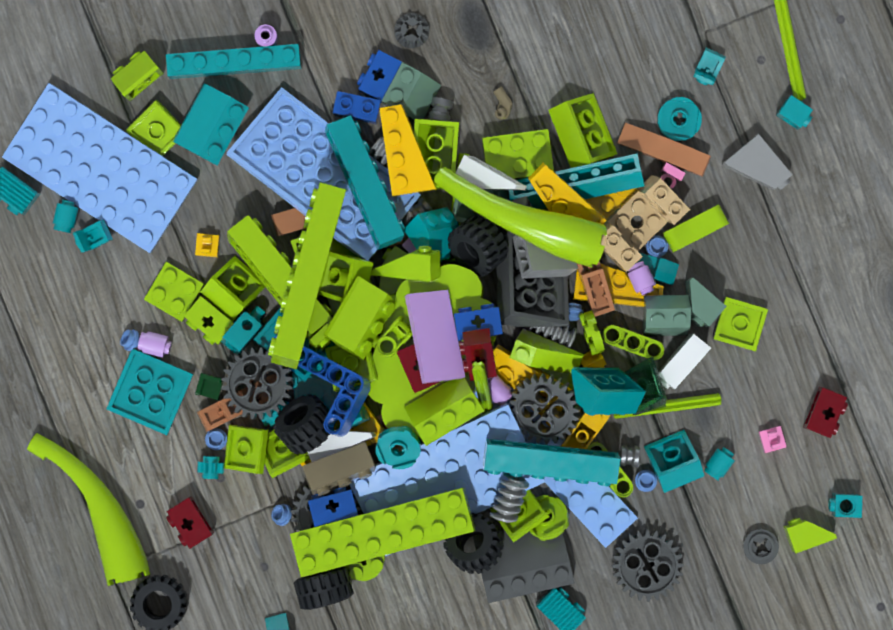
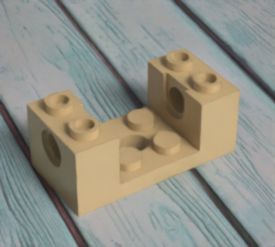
(655, 206)

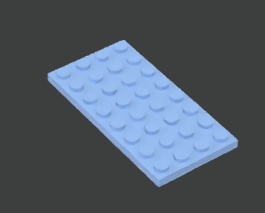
(293, 155)
(99, 168)
(444, 466)

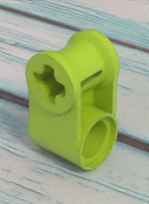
(395, 336)

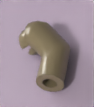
(505, 104)

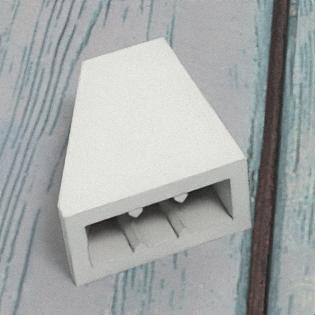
(683, 361)

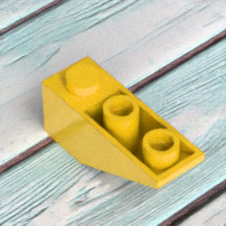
(586, 431)

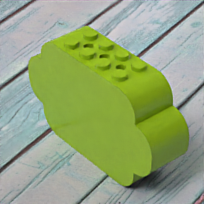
(393, 386)

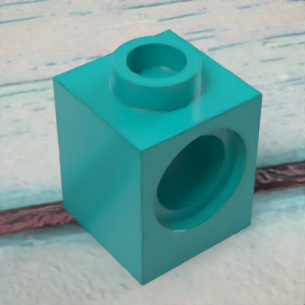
(795, 113)
(854, 510)

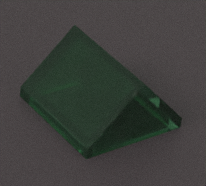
(648, 378)

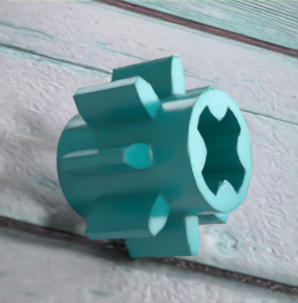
(210, 467)

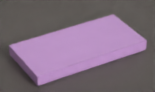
(435, 336)

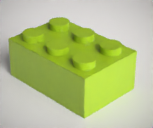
(518, 153)

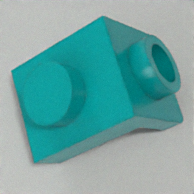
(709, 67)
(92, 236)

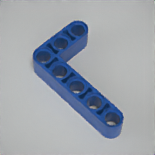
(346, 392)

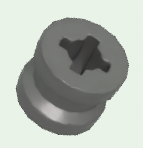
(421, 207)
(629, 455)

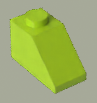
(805, 535)

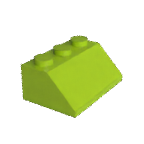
(582, 131)
(437, 144)
(360, 318)
(443, 409)

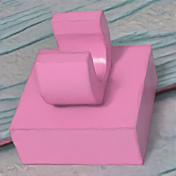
(672, 173)
(772, 439)

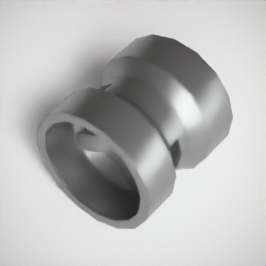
(440, 109)

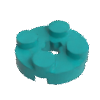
(686, 129)
(398, 436)

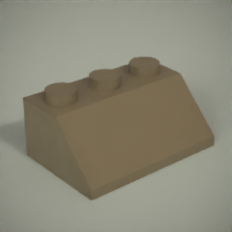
(339, 469)

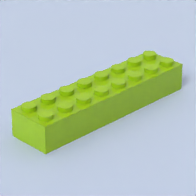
(306, 281)
(382, 532)

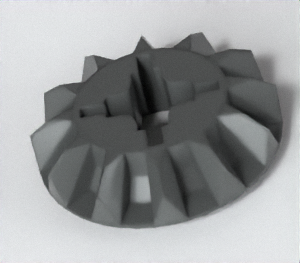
(422, 30)
(771, 544)

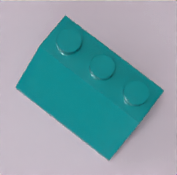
(210, 124)
(606, 391)

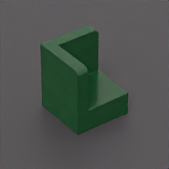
(209, 386)

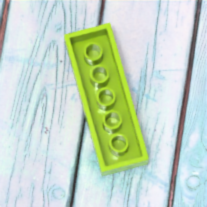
(270, 266)

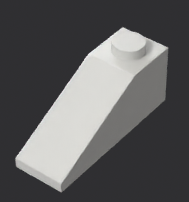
(486, 176)
(336, 444)

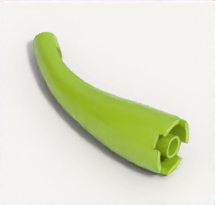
(553, 232)
(115, 536)

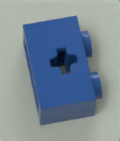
(389, 68)
(357, 106)
(465, 317)
(345, 510)

